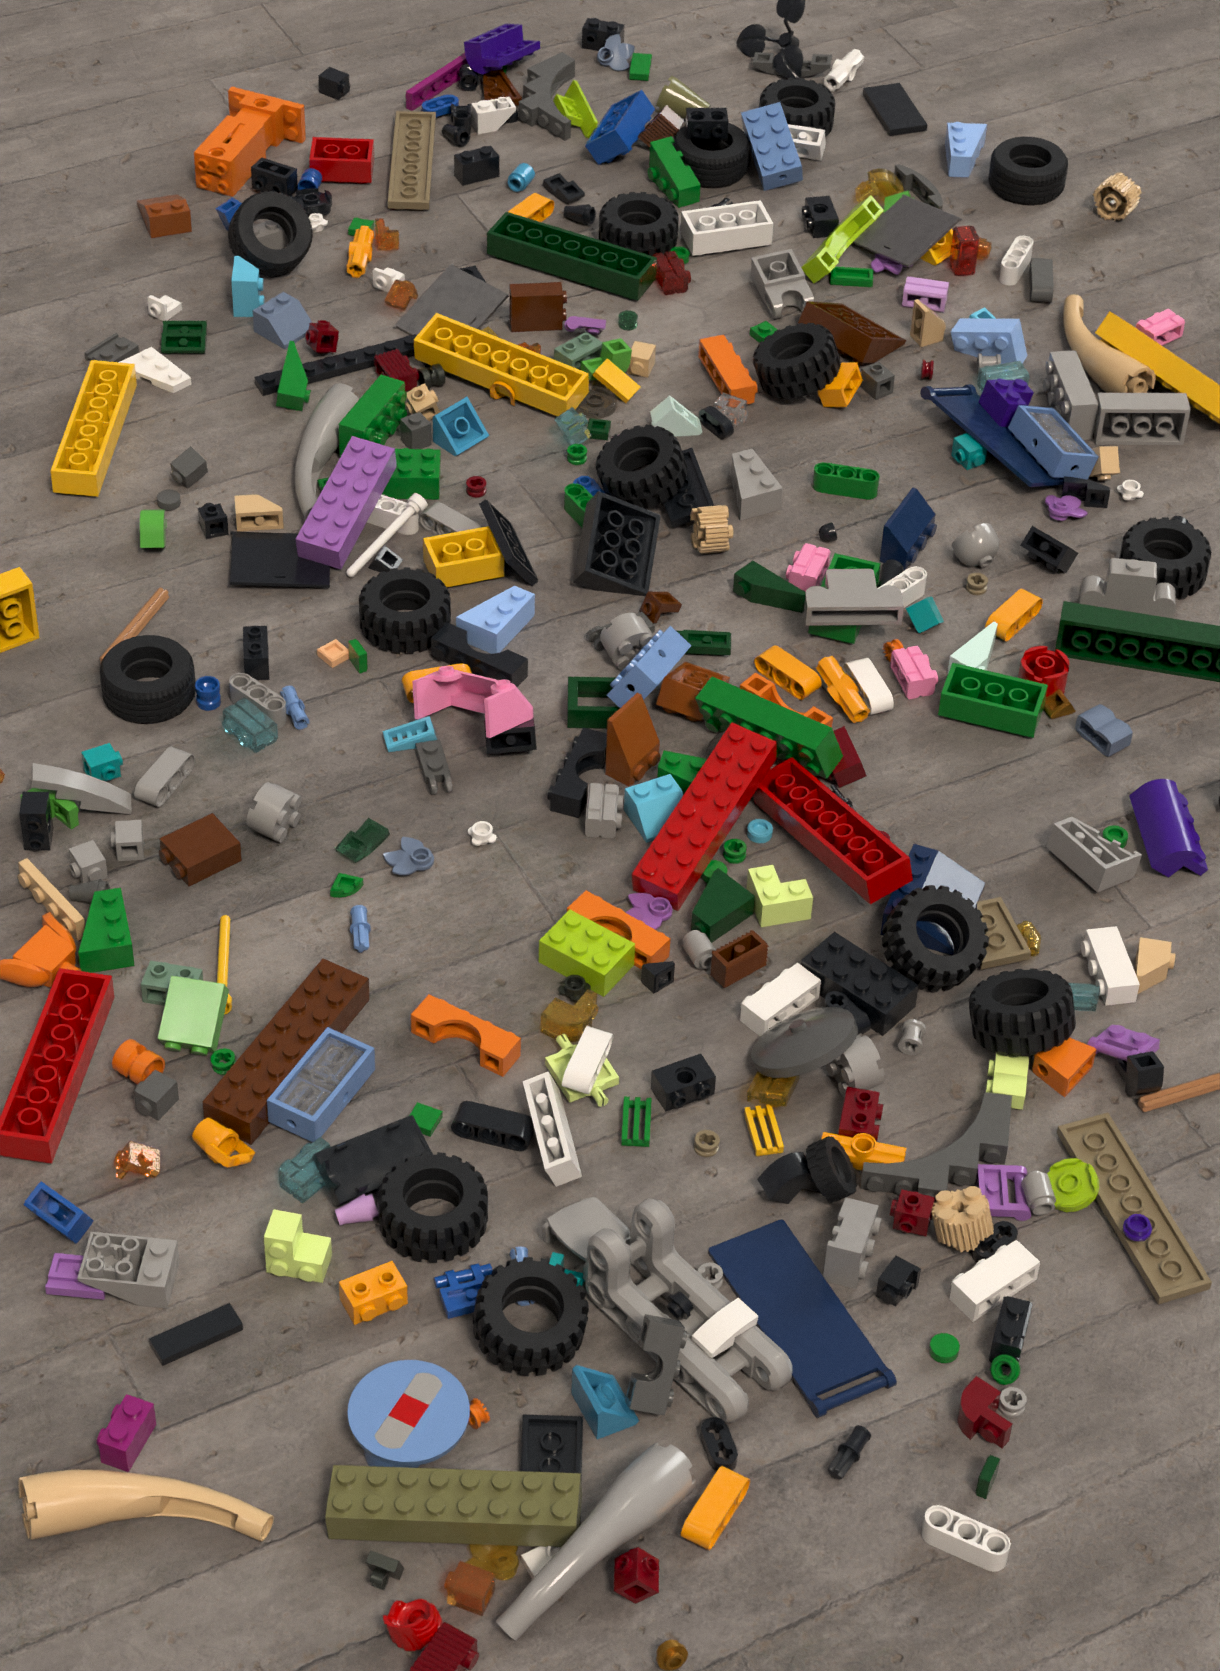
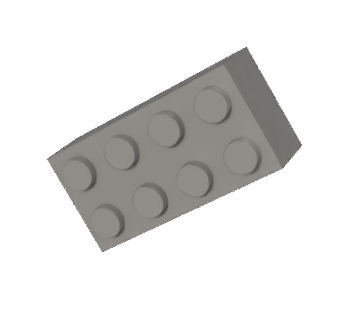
(1071, 392)
(1141, 419)

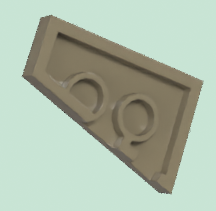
(1005, 939)

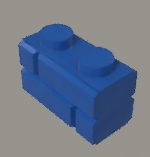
(58, 1212)

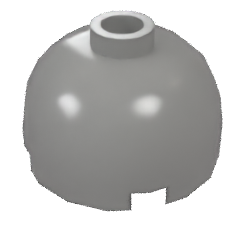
(977, 547)

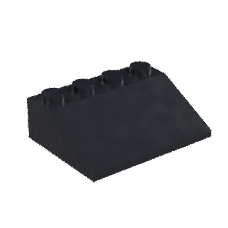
(616, 546)

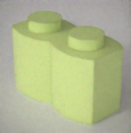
(1009, 1077)

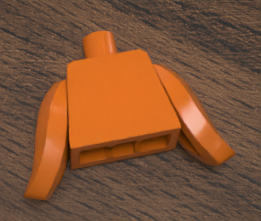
(41, 956)

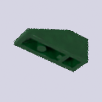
(766, 588)

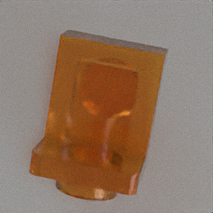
(138, 1159)

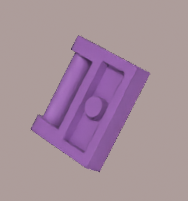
(592, 326)
(1122, 1042)
(993, 1184)

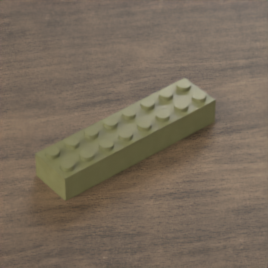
(453, 1506)

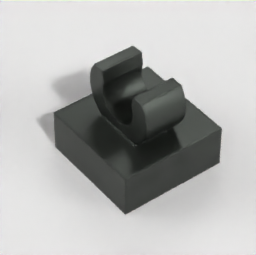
(382, 1569)

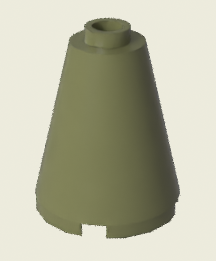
(679, 97)

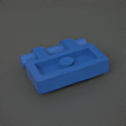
(461, 1298)

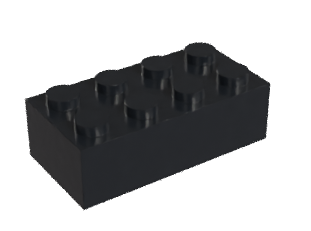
(865, 980)

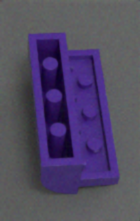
(498, 48)
(1167, 828)

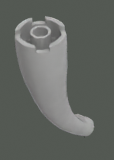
(320, 442)
(632, 1504)

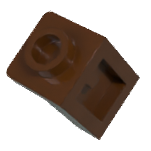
(658, 603)

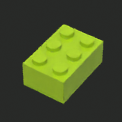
(587, 950)

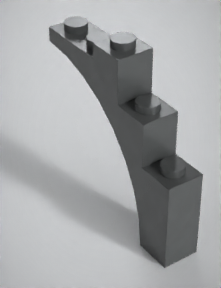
(541, 85)
(955, 1164)

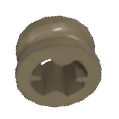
(976, 584)
(708, 1137)

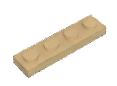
(51, 898)

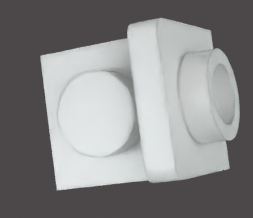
(385, 278)
(164, 307)

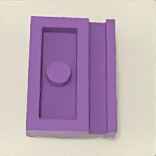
(64, 1281)

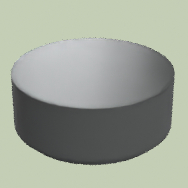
(168, 499)

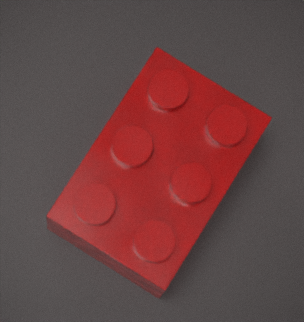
(343, 159)

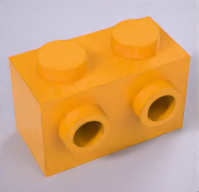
(842, 387)
(373, 1292)

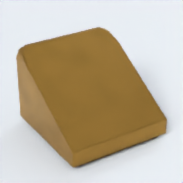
(1058, 705)

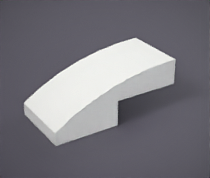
(722, 1328)

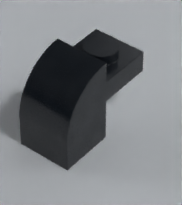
(1141, 1073)
(787, 1177)

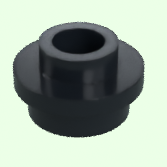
(679, 1305)

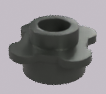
(574, 987)

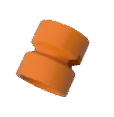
(136, 1061)

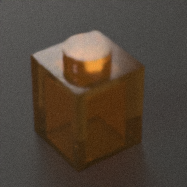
(470, 1588)

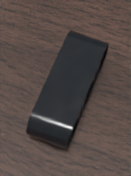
(493, 1126)

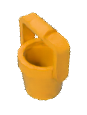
(220, 1143)

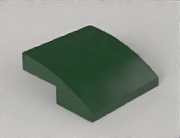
(184, 337)

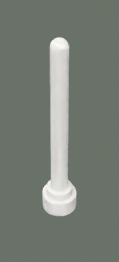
(415, 505)

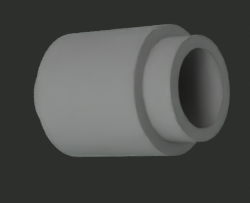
(698, 949)
(1038, 1192)

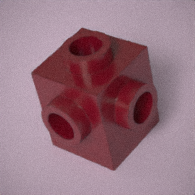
(322, 337)
(912, 1212)
(636, 1575)

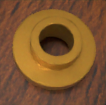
(671, 1655)

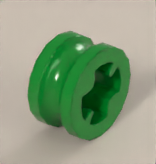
(577, 454)
(734, 857)
(222, 1054)

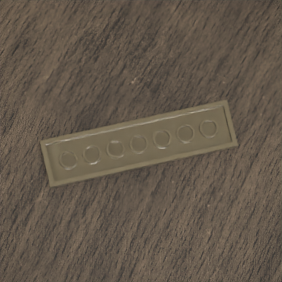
(412, 160)
(1125, 1190)

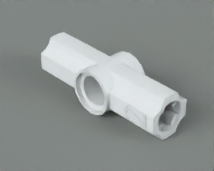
(844, 70)

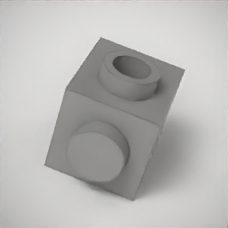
(128, 840)
(87, 862)

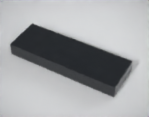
(196, 1334)

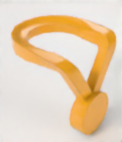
(493, 394)

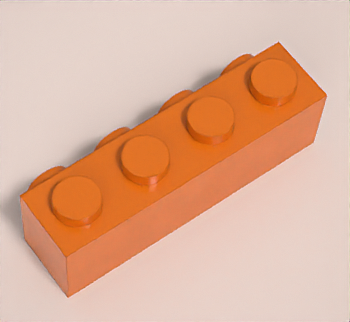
(726, 368)

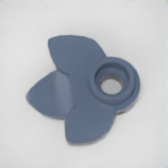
(618, 53)
(410, 858)

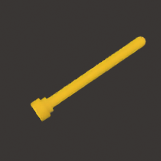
(223, 956)

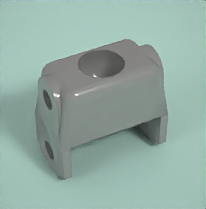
(579, 1222)

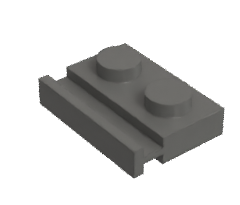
(112, 349)

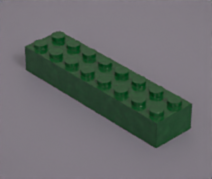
(572, 256)
(1139, 641)

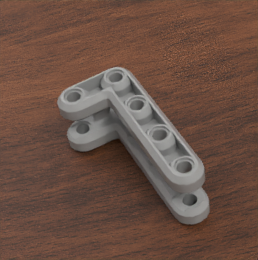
(665, 1274)

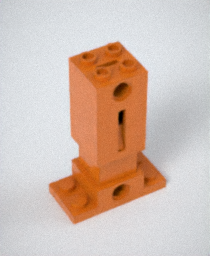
(243, 137)

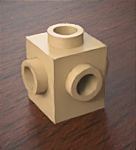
(422, 401)

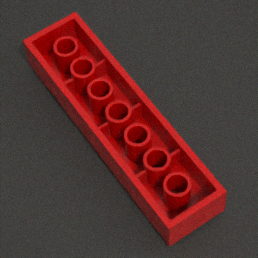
(704, 815)
(833, 831)
(55, 1065)

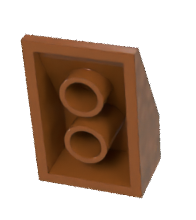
(165, 215)
(682, 687)
(631, 742)

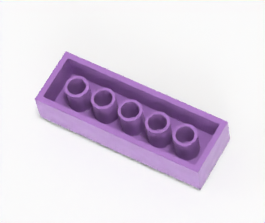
(346, 502)

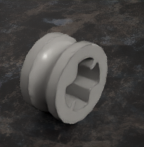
(715, 1270)
(1014, 1394)

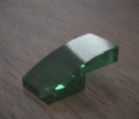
(363, 842)

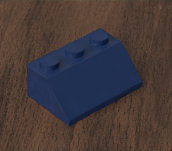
(908, 530)

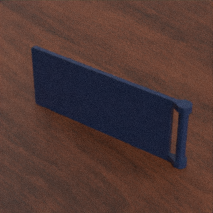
(963, 407)
(801, 1315)

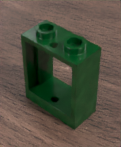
(588, 716)

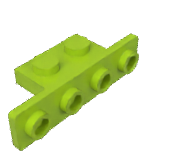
(577, 109)

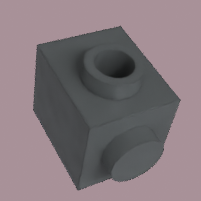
(877, 380)
(415, 431)
(188, 468)
(156, 1095)

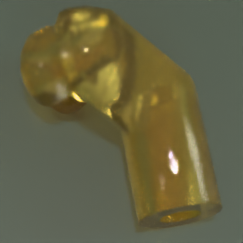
(1034, 938)

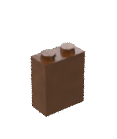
(537, 306)
(200, 850)

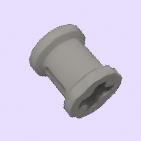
(983, 361)
(912, 1033)

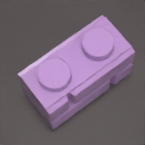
(929, 292)

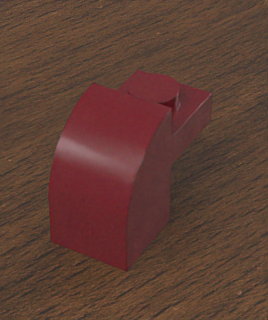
(978, 1413)

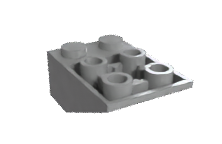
(131, 1267)

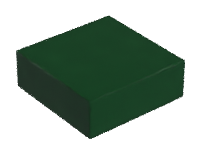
(599, 428)
(987, 1476)

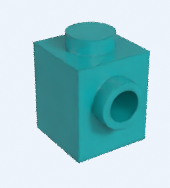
(968, 451)
(102, 762)

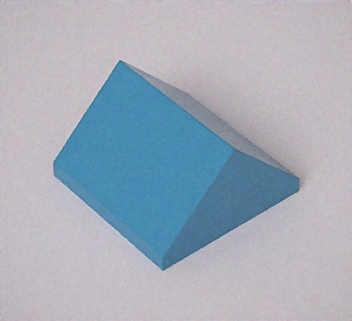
(458, 427)
(601, 1401)

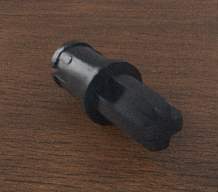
(849, 1452)

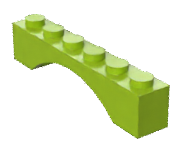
(830, 251)

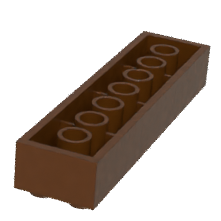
(325, 999)

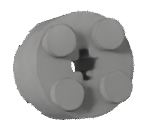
(625, 638)
(274, 811)
(857, 1066)

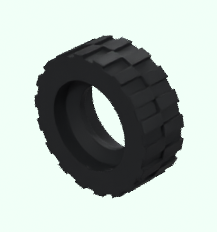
(831, 1169)

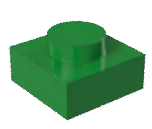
(761, 331)

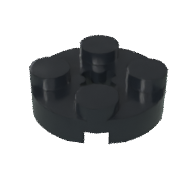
(314, 201)

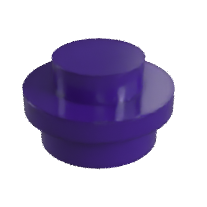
(1137, 1227)

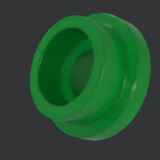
(996, 1369)

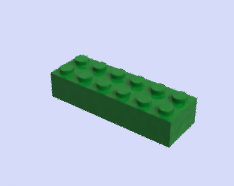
(796, 735)

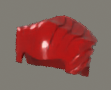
(412, 1623)

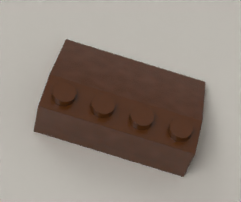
(852, 332)

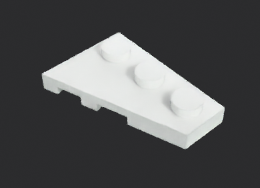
(159, 370)

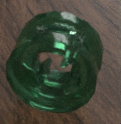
(628, 320)

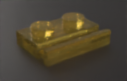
(772, 1090)

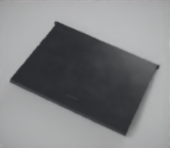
(273, 561)

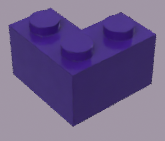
(1002, 397)

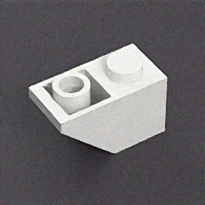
(491, 114)

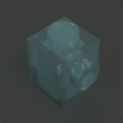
(573, 426)

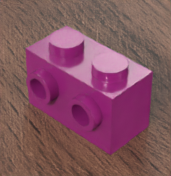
(126, 1432)

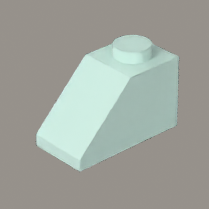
(675, 418)

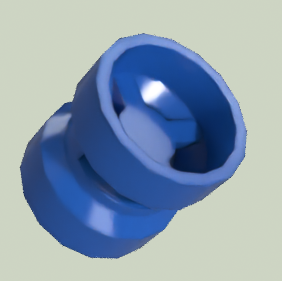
(310, 179)
(208, 693)

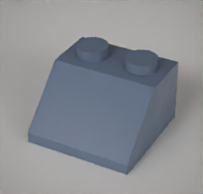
(281, 320)

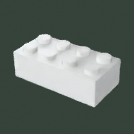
(726, 228)

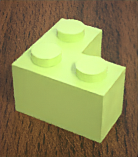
(778, 901)
(293, 1252)

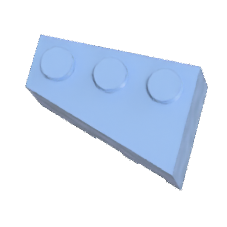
(963, 147)
(990, 338)
(498, 620)

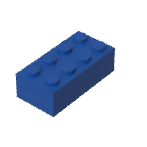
(620, 127)

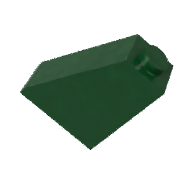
(721, 906)

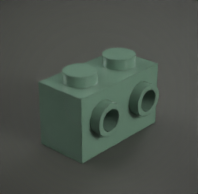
(578, 349)
(157, 980)

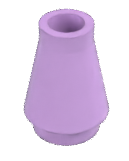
(358, 1210)

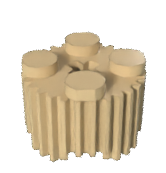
(1116, 197)
(711, 529)
(962, 1218)

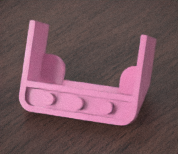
(497, 699)

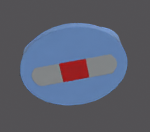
(408, 1413)

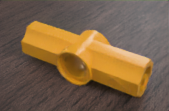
(360, 251)
(843, 689)
(865, 1149)

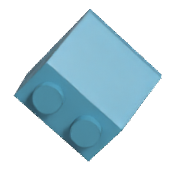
(246, 288)
(651, 804)

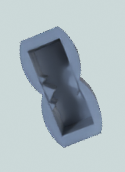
(1104, 730)

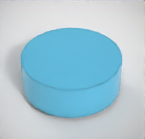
(759, 831)

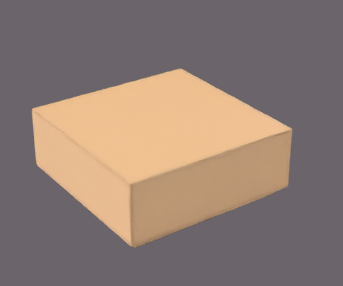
(333, 653)

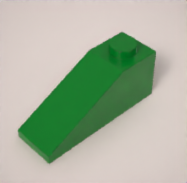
(293, 382)

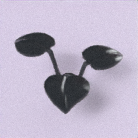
(790, 59)

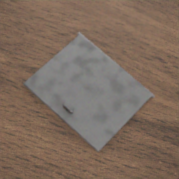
(907, 230)
(456, 297)

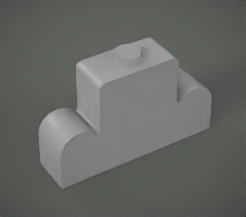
(1131, 588)
(852, 599)

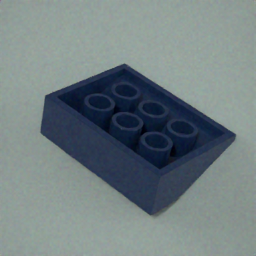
(935, 869)

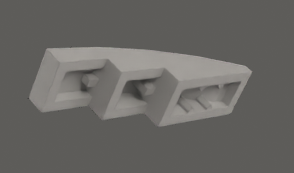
(76, 786)

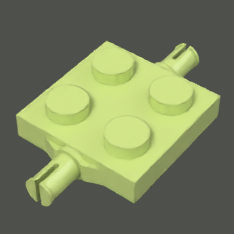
(558, 1063)

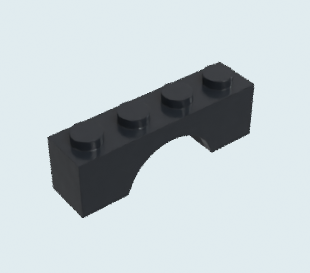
(452, 648)
(570, 792)

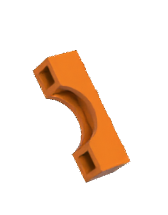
(766, 689)
(649, 943)
(440, 1020)

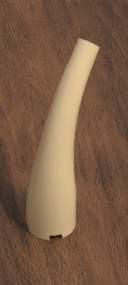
(1105, 365)
(88, 1498)

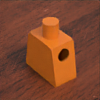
(1064, 1065)

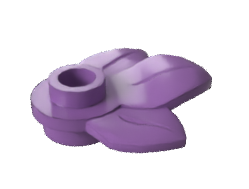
(881, 263)
(1064, 507)
(649, 909)

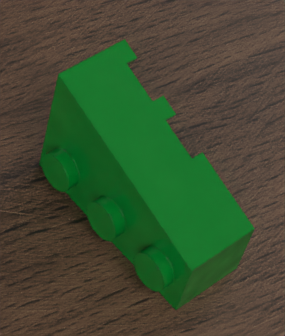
(671, 174)
(681, 767)
(106, 935)

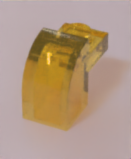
(881, 183)
(568, 1019)

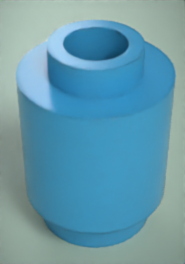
(521, 177)

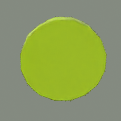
(1073, 1184)

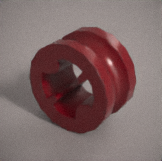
(927, 369)
(476, 486)

